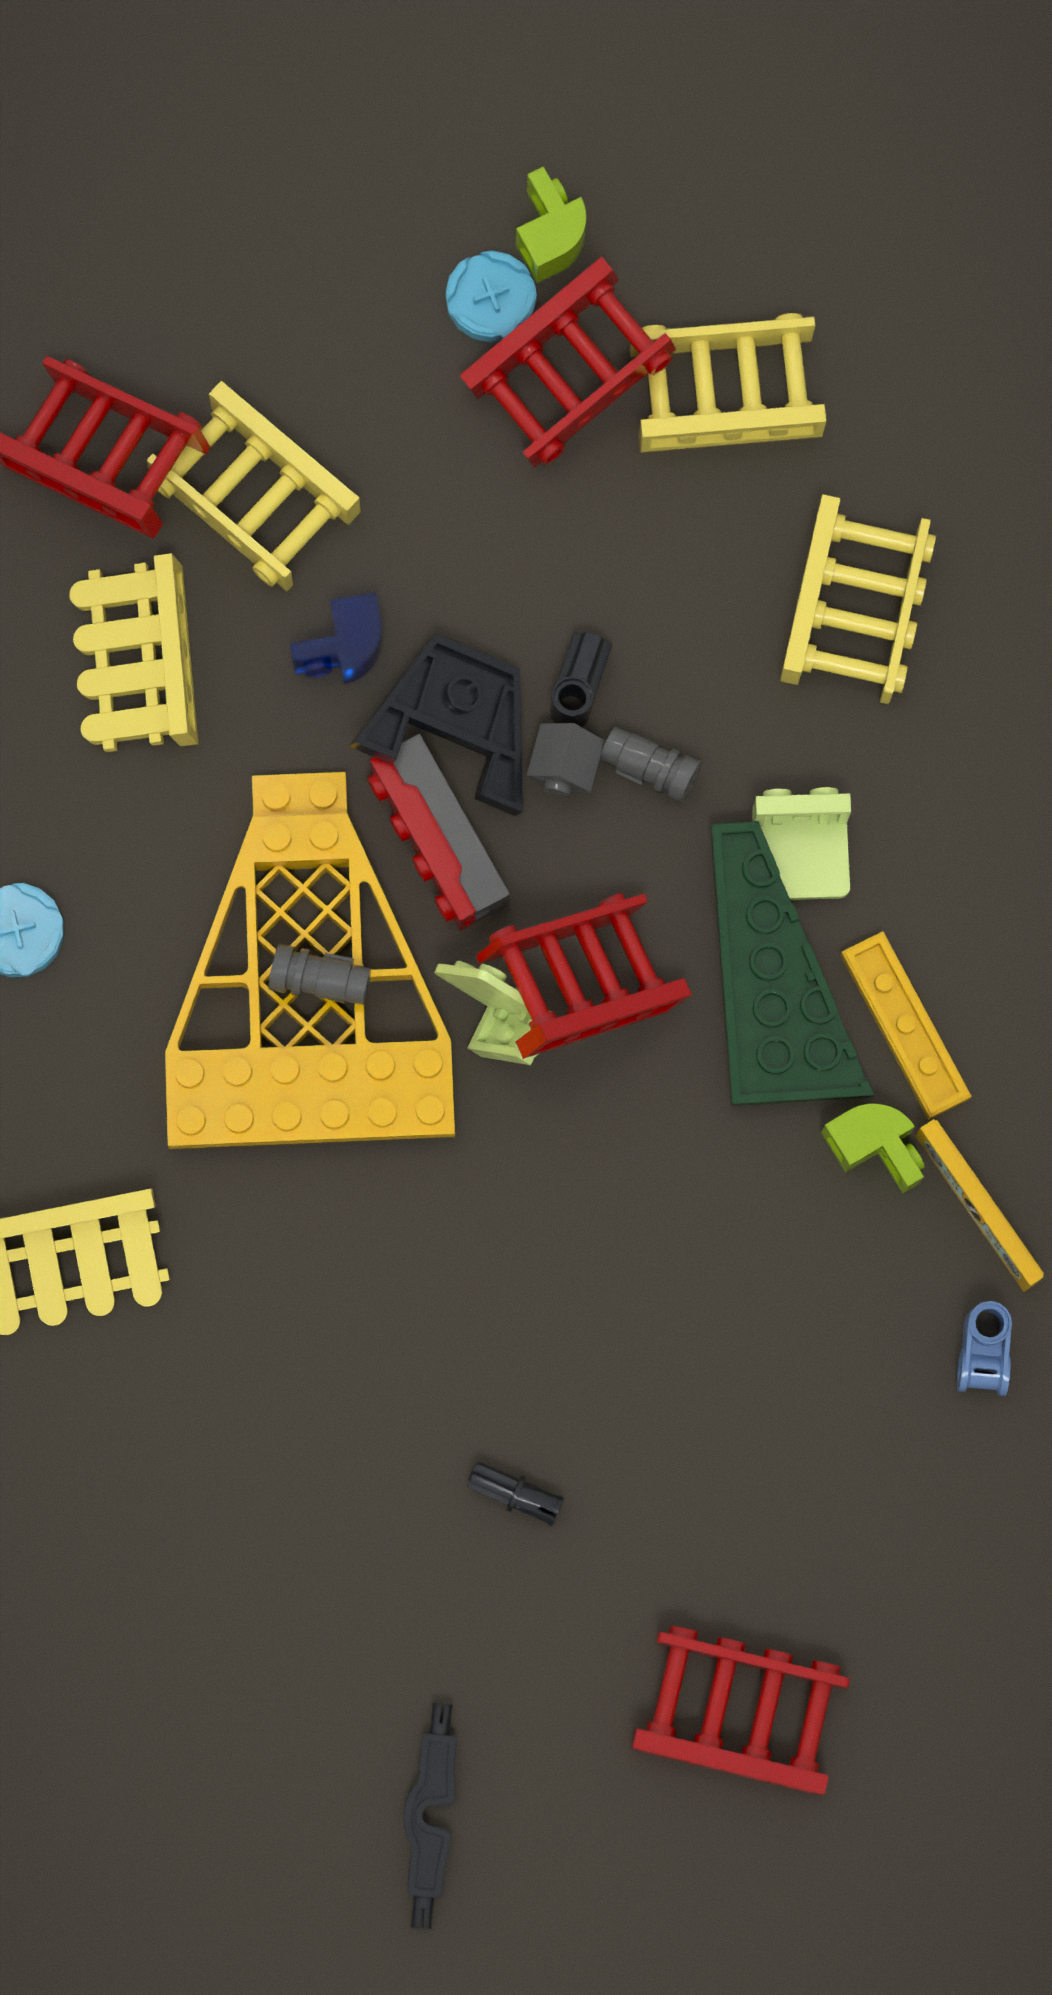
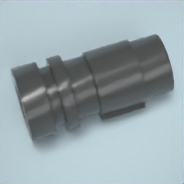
(647, 761)
(326, 977)

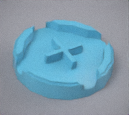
(490, 295)
(28, 930)

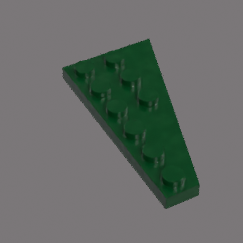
(776, 1002)

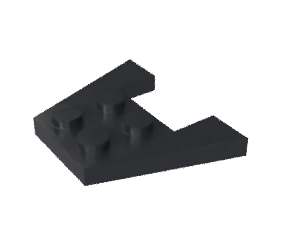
(463, 700)

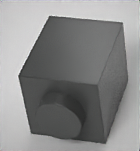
(565, 759)

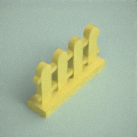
(148, 677)
(91, 1258)

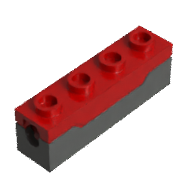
(439, 834)

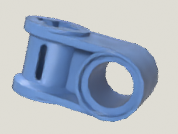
(985, 1352)

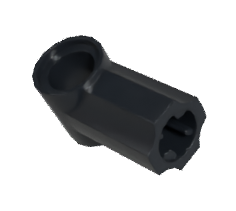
(580, 677)

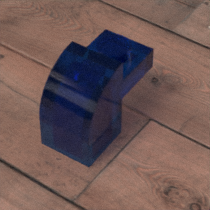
(352, 648)

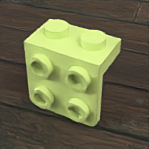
(807, 840)
(505, 1015)

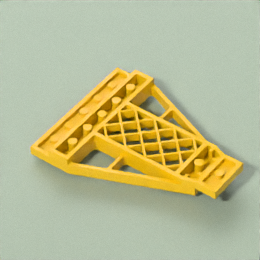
(305, 1090)

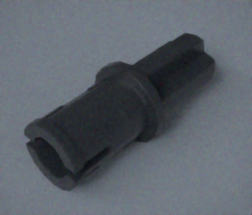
(515, 1493)

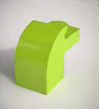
(555, 237)
(873, 1131)

